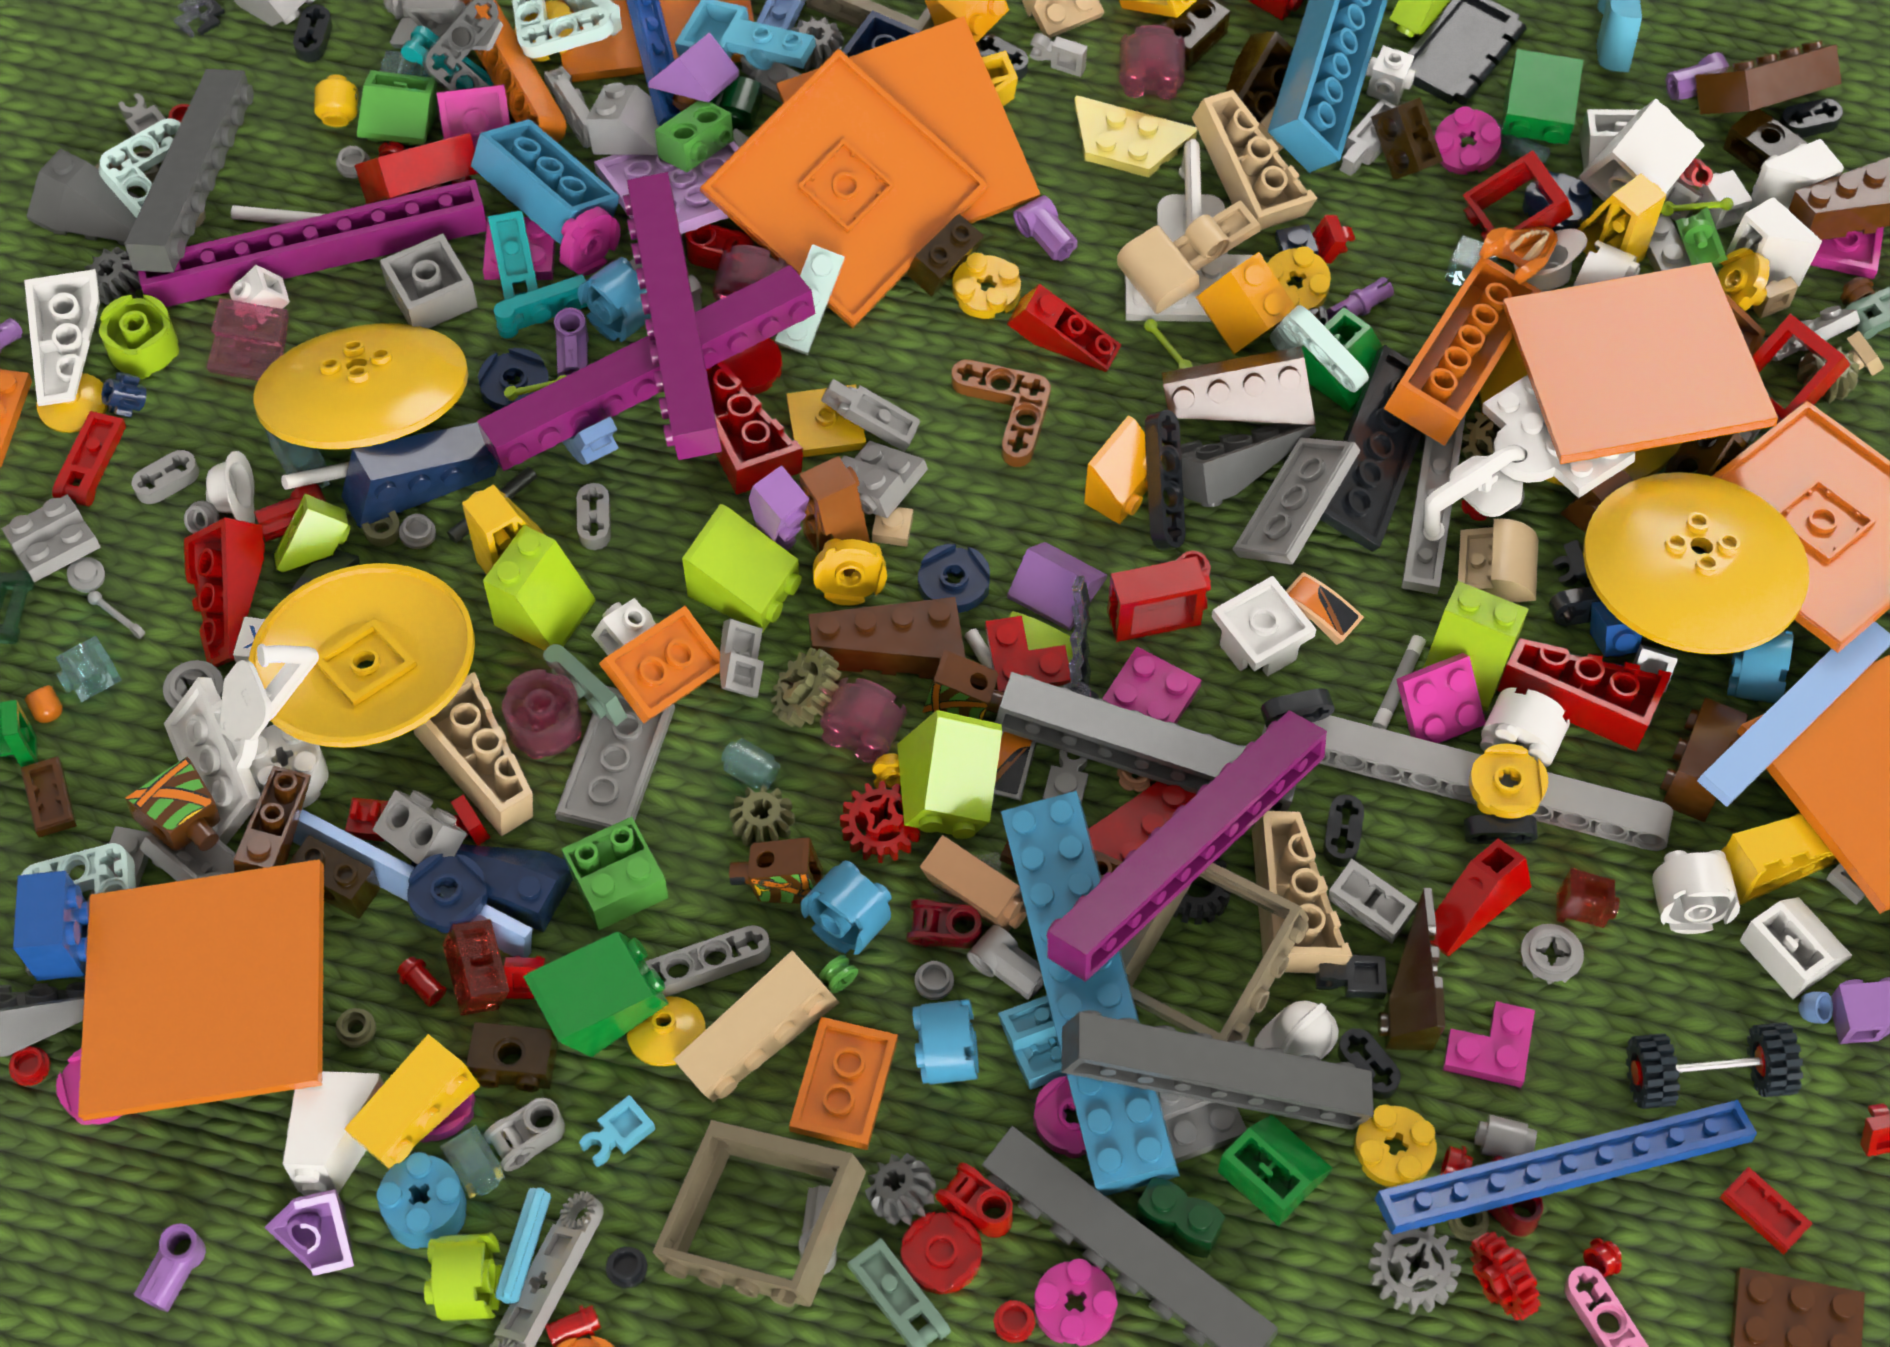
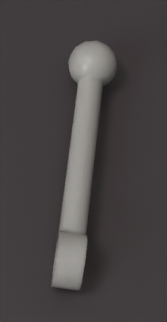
(95, 598)

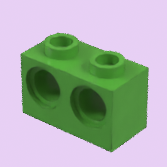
(694, 135)

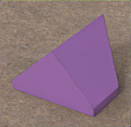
(315, 1232)

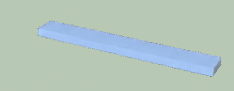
(1792, 715)
(393, 876)

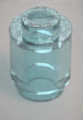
(750, 764)

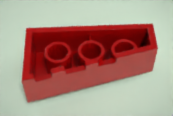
(748, 436)
(1593, 693)

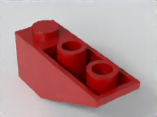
(1061, 329)
(1480, 894)

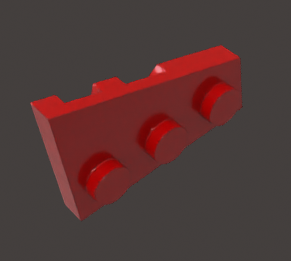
(1134, 821)

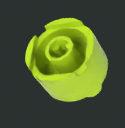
(138, 335)
(463, 1277)

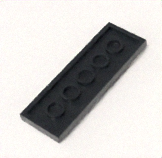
(1387, 447)

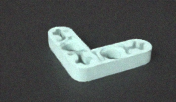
(541, 28)
(133, 168)
(1303, 328)
(96, 862)

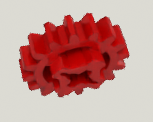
(872, 809)
(1505, 1275)

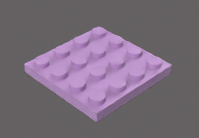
(691, 205)

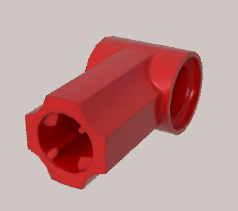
(279, 515)

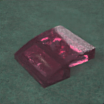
(246, 338)

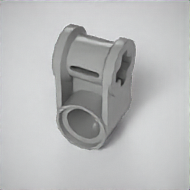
(523, 1135)

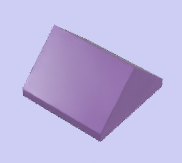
(698, 71)
(1047, 581)

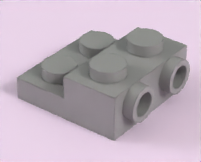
(884, 476)
(50, 537)
(1199, 1125)

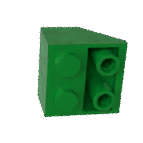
(1359, 341)
(1273, 1168)

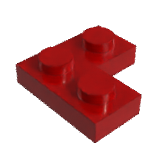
(1011, 654)

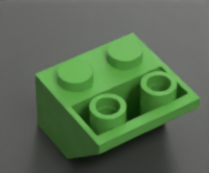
(397, 108)
(615, 873)

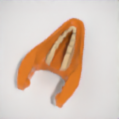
(1524, 247)

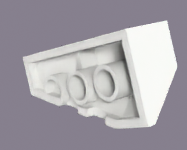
(61, 327)

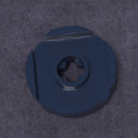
(1576, 192)
(498, 369)
(948, 559)
(447, 871)

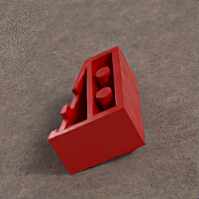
(417, 169)

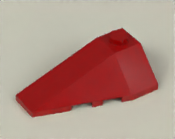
(225, 569)

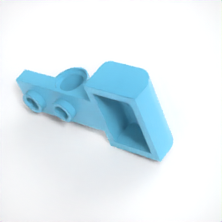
(1618, 33)
(737, 34)

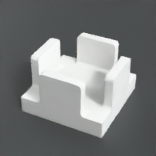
(1262, 627)

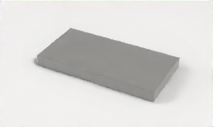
(1296, 500)
(612, 768)

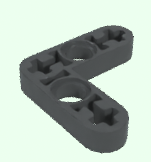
(454, 53)

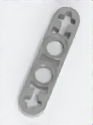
(702, 972)

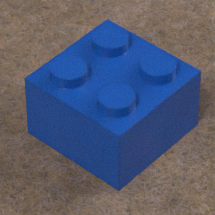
(51, 925)

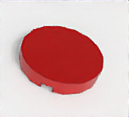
(757, 366)
(941, 1252)

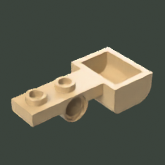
(1167, 269)

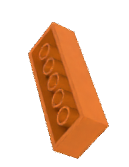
(1458, 353)

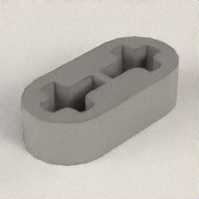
(165, 477)
(601, 516)

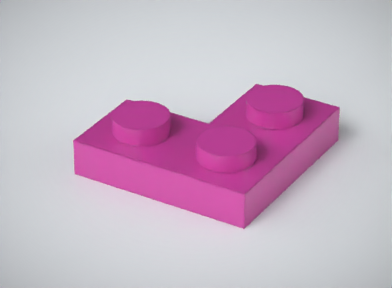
(1497, 1057)

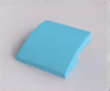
(1033, 1041)

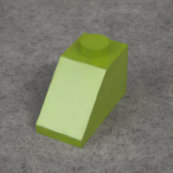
(1417, 15)
(311, 534)

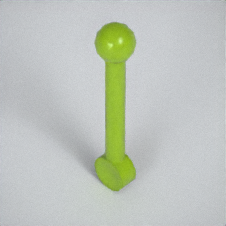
(1669, 208)
(1151, 326)
(512, 392)

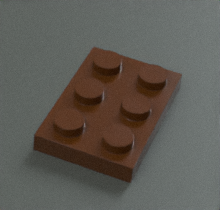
(1794, 1312)

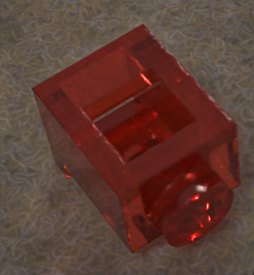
(1587, 898)

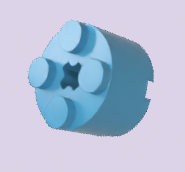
(614, 300)
(1762, 670)
(847, 908)
(946, 1042)
(416, 1180)

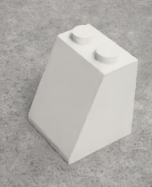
(1650, 145)
(317, 1147)

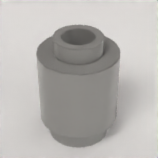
(1504, 1137)

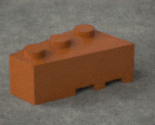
(833, 505)

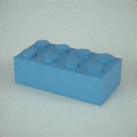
(540, 176)

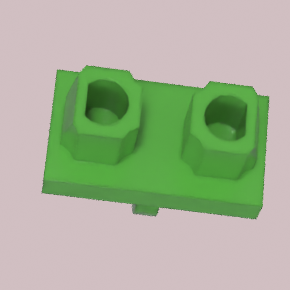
(1702, 239)

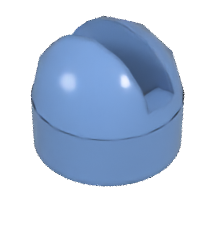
(1816, 1007)

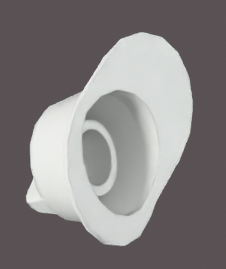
(1559, 266)
(232, 487)
(1300, 1030)

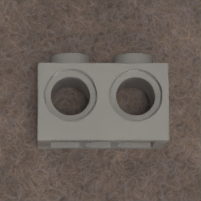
(417, 828)
(1372, 901)

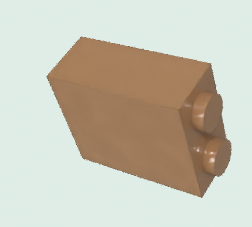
(974, 884)

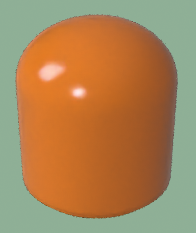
(44, 704)

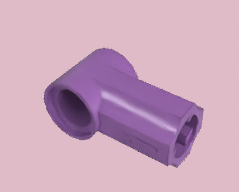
(1682, 83)
(1041, 221)
(571, 346)
(168, 1270)

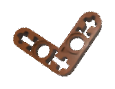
(1022, 402)

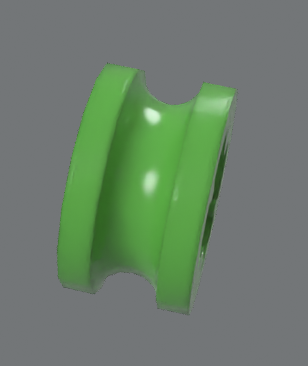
(838, 974)

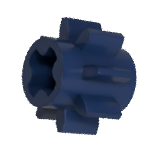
(123, 394)

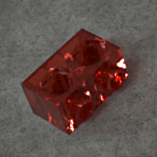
(475, 967)

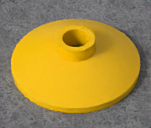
(71, 415)
(662, 1044)

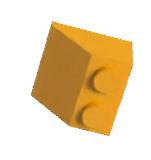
(979, 14)
(1245, 303)
(1118, 473)

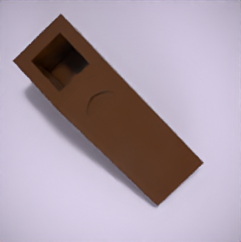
(273, 821)

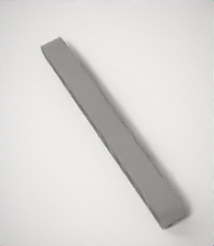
(1447, 771)

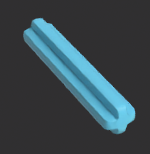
(523, 1245)

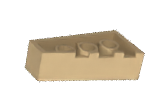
(477, 757)

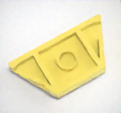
(1128, 137)

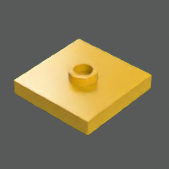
(820, 427)

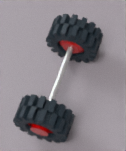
(1772, 1061)

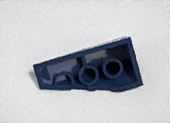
(521, 881)

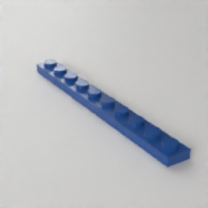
(1564, 1167)

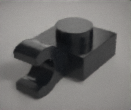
(1361, 977)

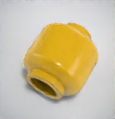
(336, 101)

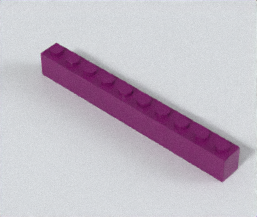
(321, 242)
(672, 318)
(628, 374)
(1184, 846)

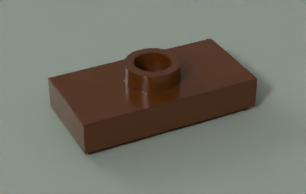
(48, 796)

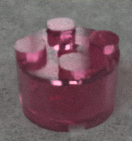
(1152, 62)
(742, 268)
(542, 713)
(862, 719)

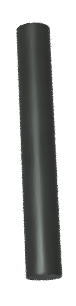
(510, 490)

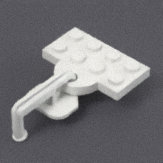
(1174, 216)
(1519, 455)
(224, 733)

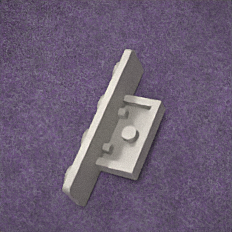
(437, 16)
(189, 861)

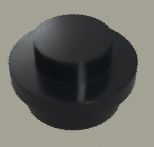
(626, 1267)

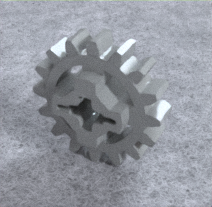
(1430, 1275)

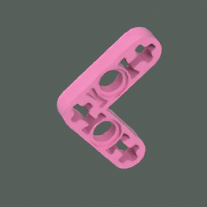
(1626, 1335)

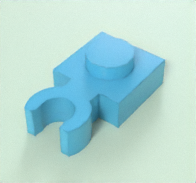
(621, 1127)

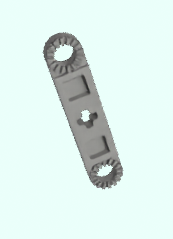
(552, 1265)

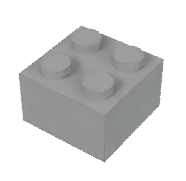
(429, 283)

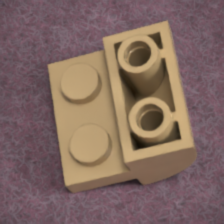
(1062, 15)
(1500, 560)

